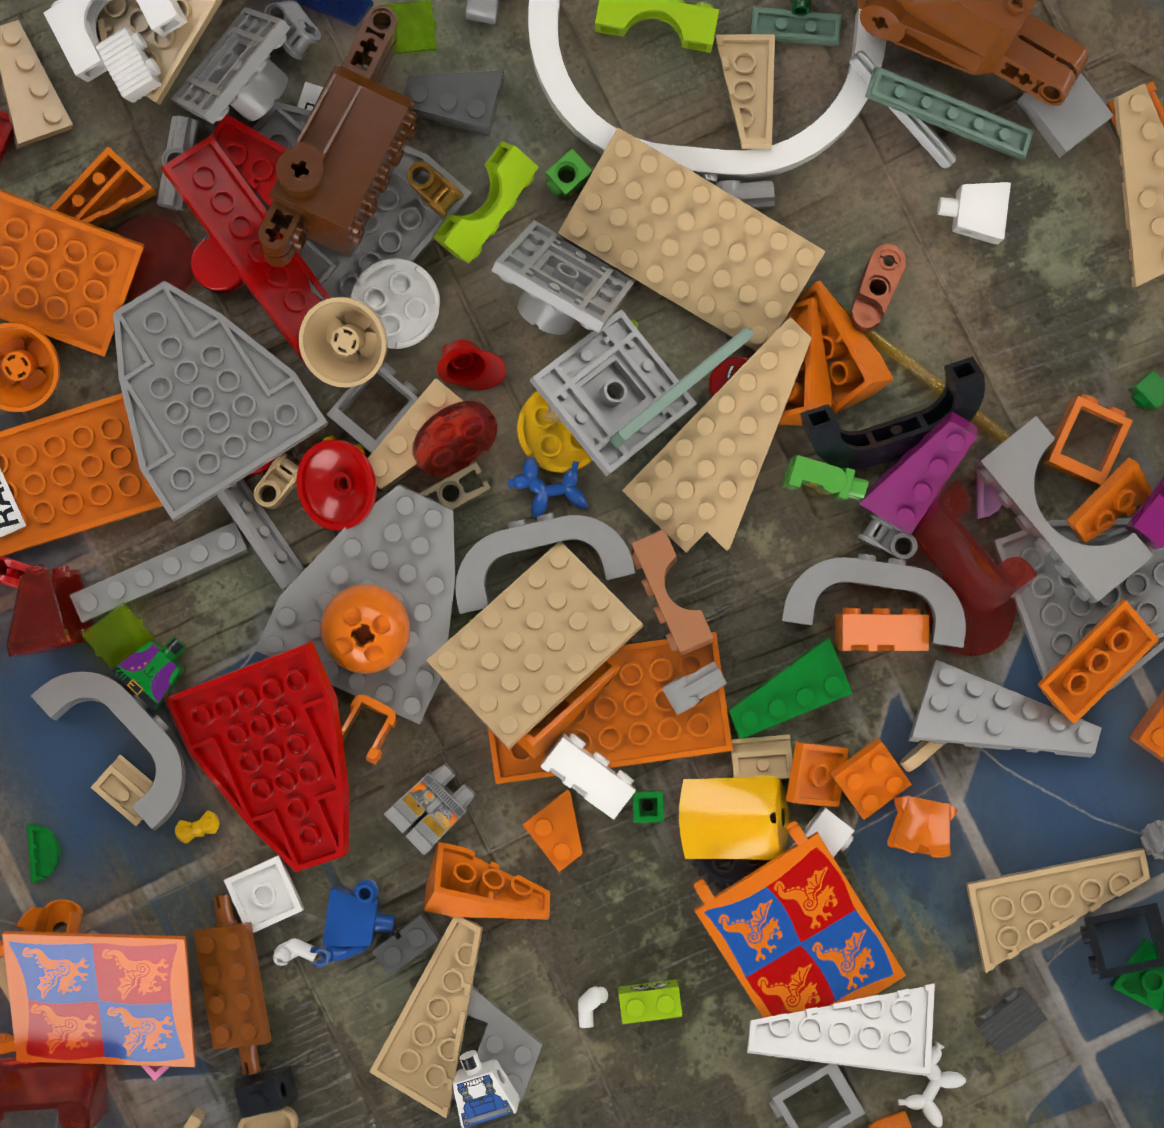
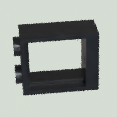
(1156, 930)

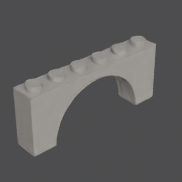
(1090, 568)

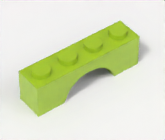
(692, 23)
(508, 175)

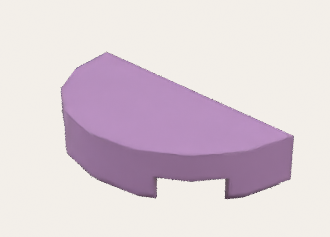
(985, 498)

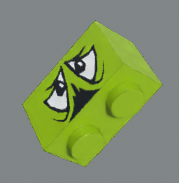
(650, 1001)

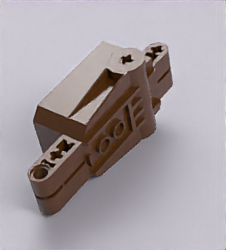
(343, 153)

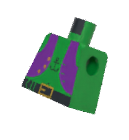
(153, 671)

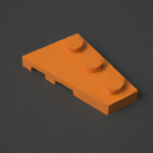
(1113, 499)

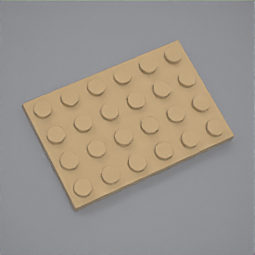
(534, 644)

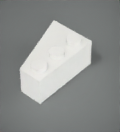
(589, 775)

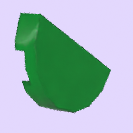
(43, 851)

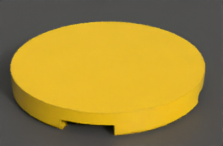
(548, 440)

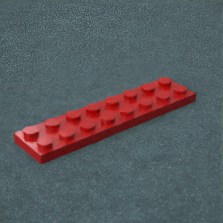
(233, 220)

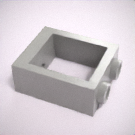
(337, 411)
(806, 1078)

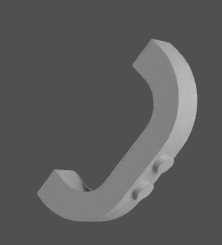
(519, 536)
(944, 604)
(168, 787)

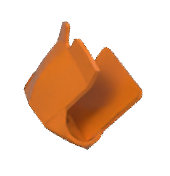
(922, 826)
(45, 918)

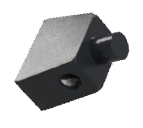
(263, 1093)

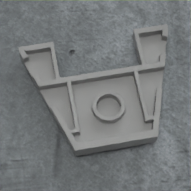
(505, 1041)

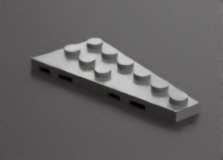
(986, 715)

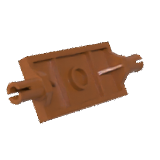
(232, 985)

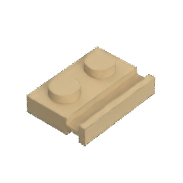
(762, 756)
(122, 787)

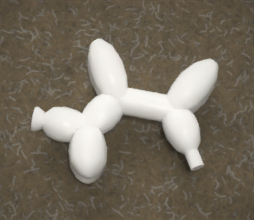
(937, 1079)

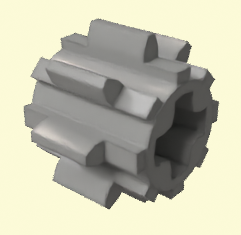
(1153, 839)

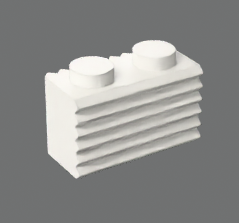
(129, 64)

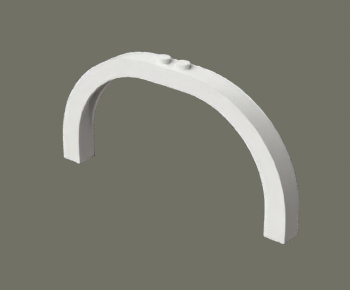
(706, 162)

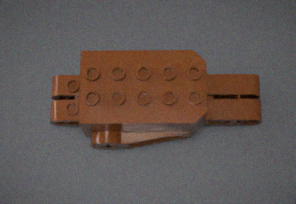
(983, 40)

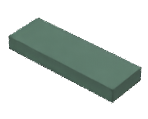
(812, 28)

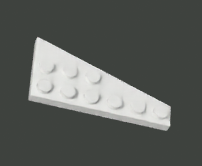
(866, 1032)

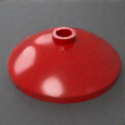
(324, 488)

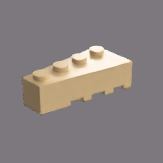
(394, 456)

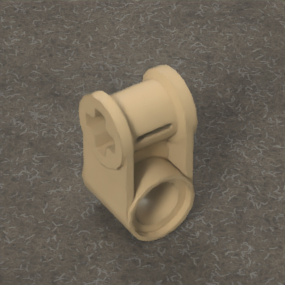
(279, 479)

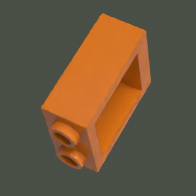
(1073, 468)

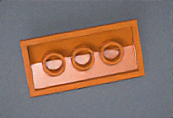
(1098, 661)

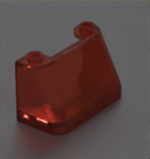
(964, 561)
(44, 612)
(73, 1088)

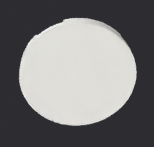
(401, 297)

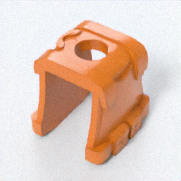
(358, 702)

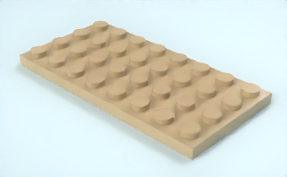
(690, 240)

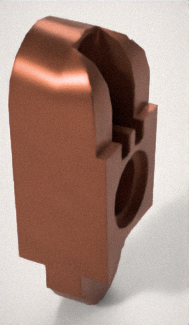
(870, 308)

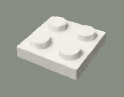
(264, 893)

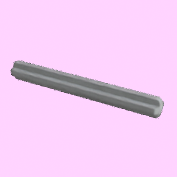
(919, 128)

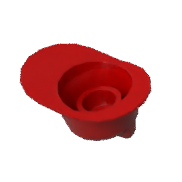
(469, 366)

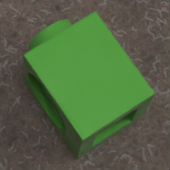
(573, 163)

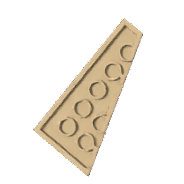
(1143, 184)
(1036, 903)
(429, 1033)

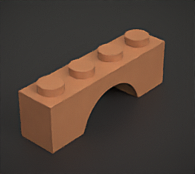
(686, 627)

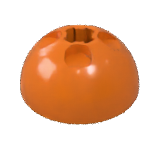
(25, 385)
(369, 613)

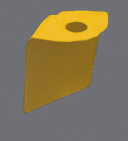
(733, 818)

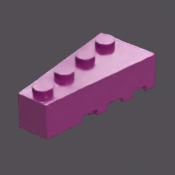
(917, 478)

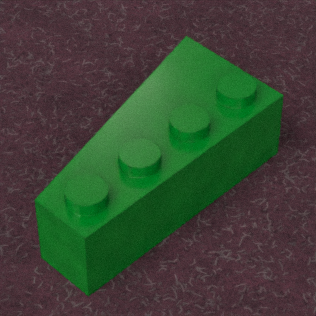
(799, 687)

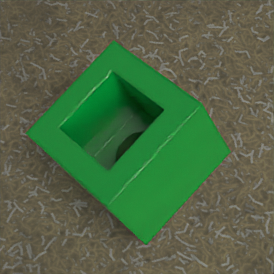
(1148, 391)
(655, 814)

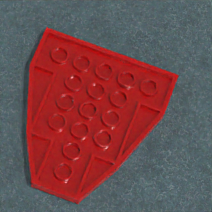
(274, 752)

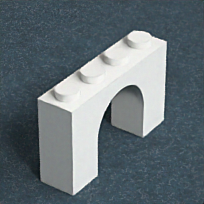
(75, 29)

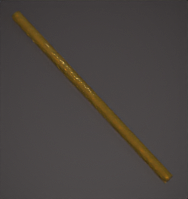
(928, 378)

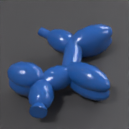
(542, 492)

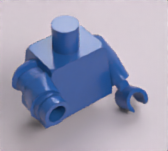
(351, 922)

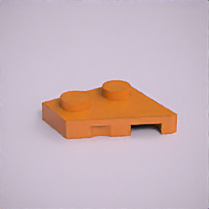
(557, 831)

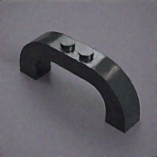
(892, 439)

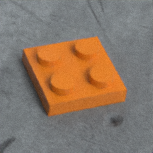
(811, 777)
(870, 778)

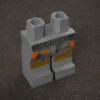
(437, 800)

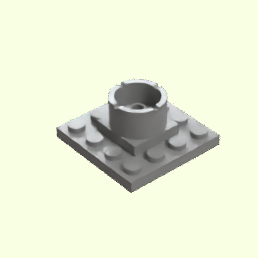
(238, 70)
(561, 281)
(607, 384)

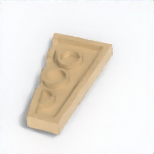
(749, 79)
(30, 96)

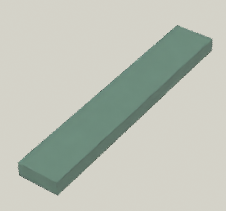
(949, 113)
(681, 387)

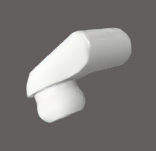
(291, 950)
(588, 1002)

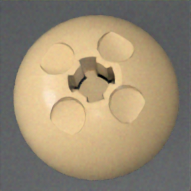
(331, 349)

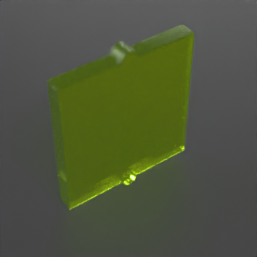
(414, 26)
(118, 635)

